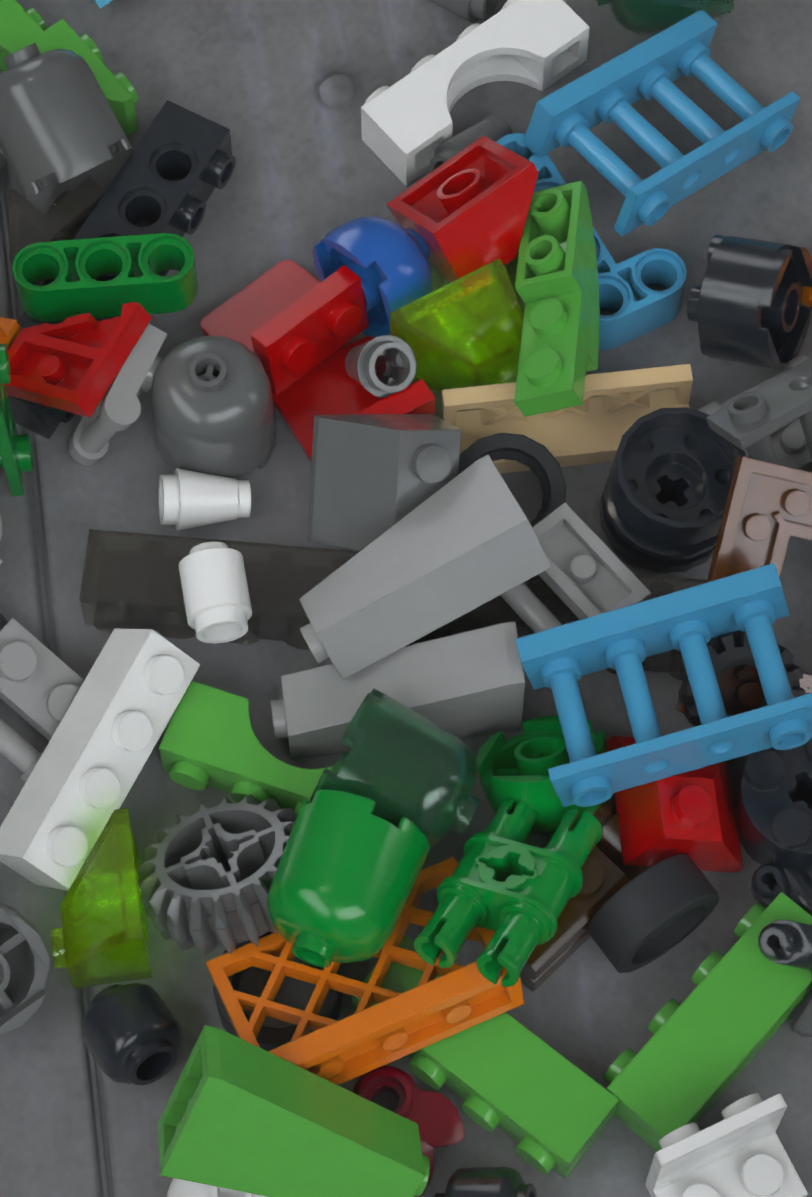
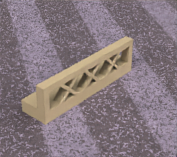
(571, 434)

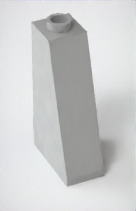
(424, 572)
(459, 682)

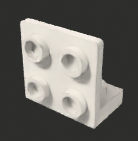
(728, 1158)

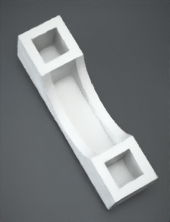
(521, 43)

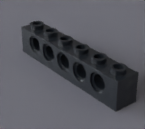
(172, 146)

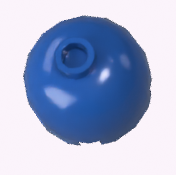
(386, 258)

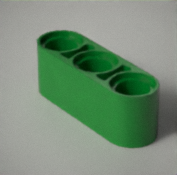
(81, 261)

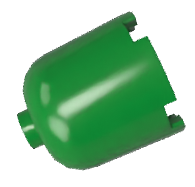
(343, 879)

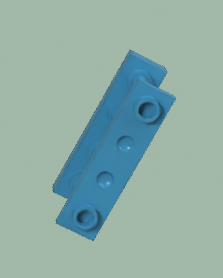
(648, 73)
(665, 623)

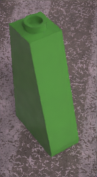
(280, 1130)

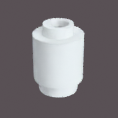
(215, 592)

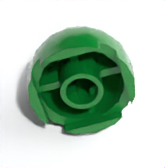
(521, 769)

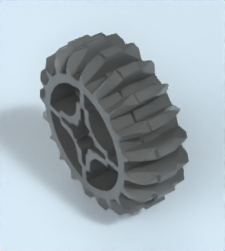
(214, 873)

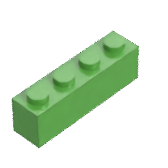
(710, 1035)
(512, 1083)

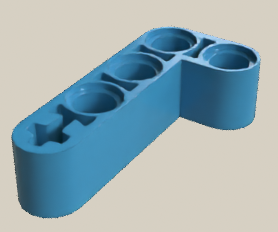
(621, 284)

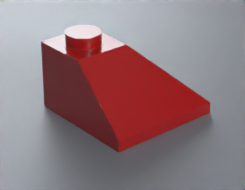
(470, 207)
(680, 816)

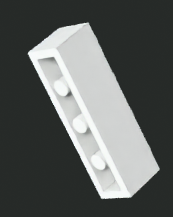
(94, 756)

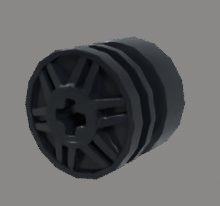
(668, 490)

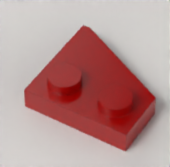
(73, 360)

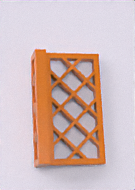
(373, 1033)

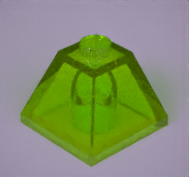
(464, 331)
(102, 913)

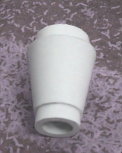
(201, 499)

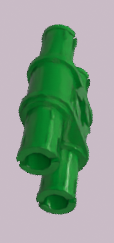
(509, 890)

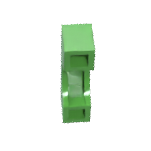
(216, 747)

